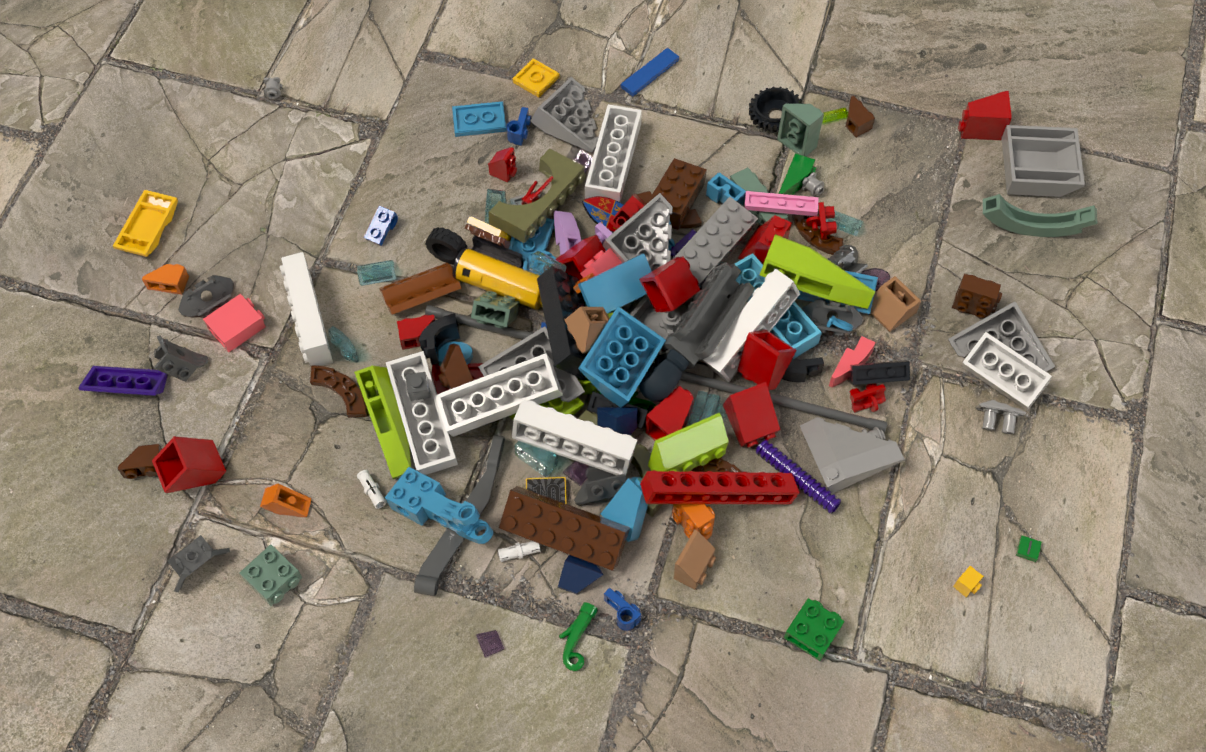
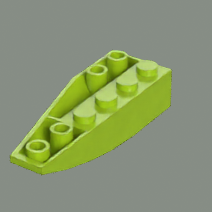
(815, 273)
(386, 417)

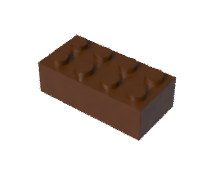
(680, 188)

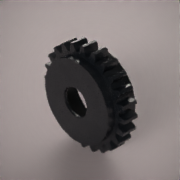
(767, 101)

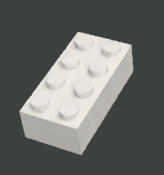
(1006, 371)

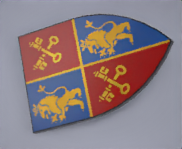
(602, 210)

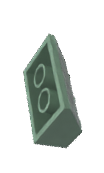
(800, 127)

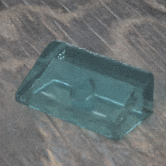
(847, 223)
(376, 272)

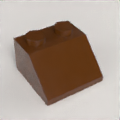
(454, 368)

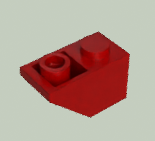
(503, 164)
(630, 208)
(411, 329)

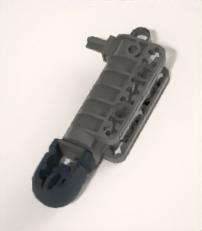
(698, 331)

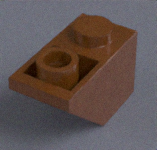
(858, 119)
(140, 462)

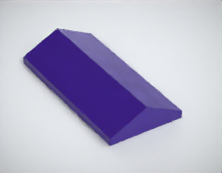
(124, 380)

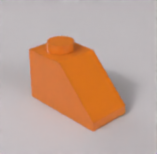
(167, 279)
(285, 501)

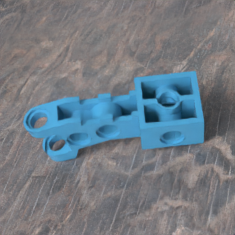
(424, 498)

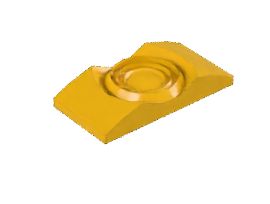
(146, 223)

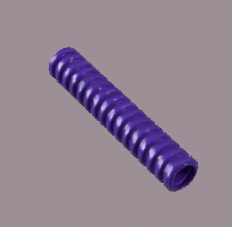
(801, 478)

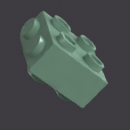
(495, 309)
(271, 575)

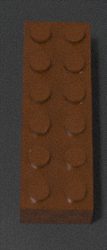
(564, 527)

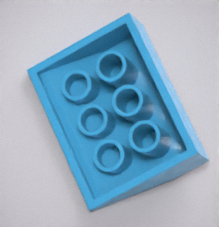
(621, 356)

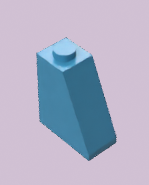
(628, 507)

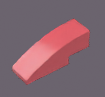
(850, 357)

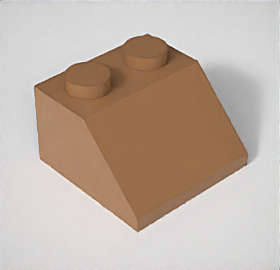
(694, 561)

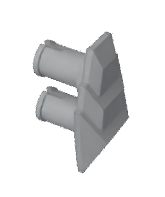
(992, 408)

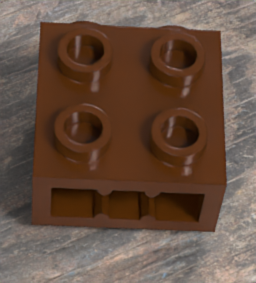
(977, 296)

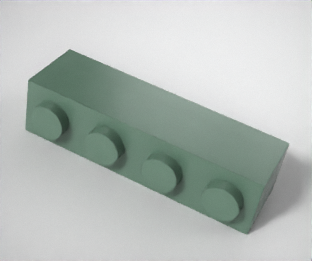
(750, 182)

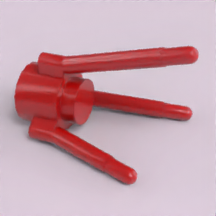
(529, 198)

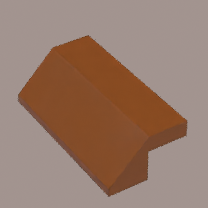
(419, 288)

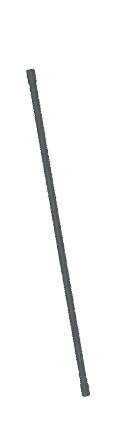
(846, 417)

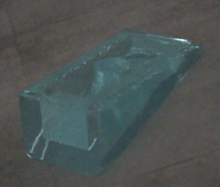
(541, 262)

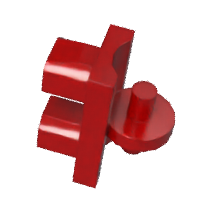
(824, 213)
(868, 398)

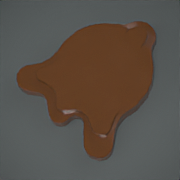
(488, 236)

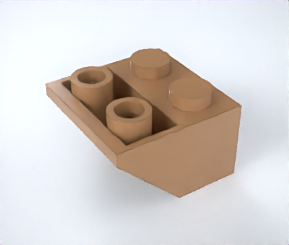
(894, 304)
(586, 326)

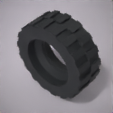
(445, 244)

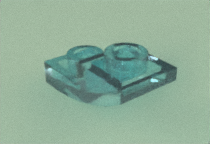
(342, 341)

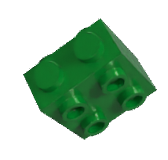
(814, 629)

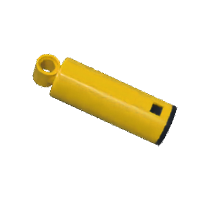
(498, 277)

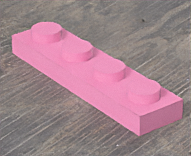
(781, 203)

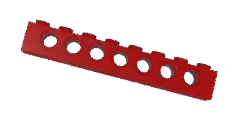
(718, 487)

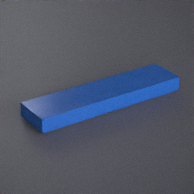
(649, 72)

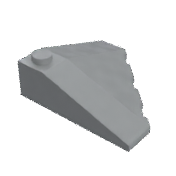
(567, 116)
(644, 233)
(1011, 329)
(529, 348)
(846, 454)

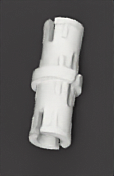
(377, 498)
(518, 550)

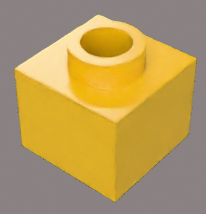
(969, 582)

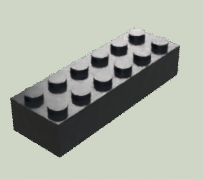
(558, 303)

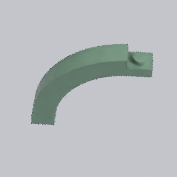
(1037, 224)

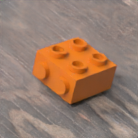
(694, 517)

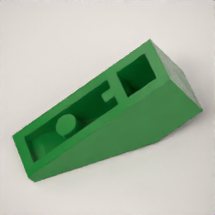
(800, 168)

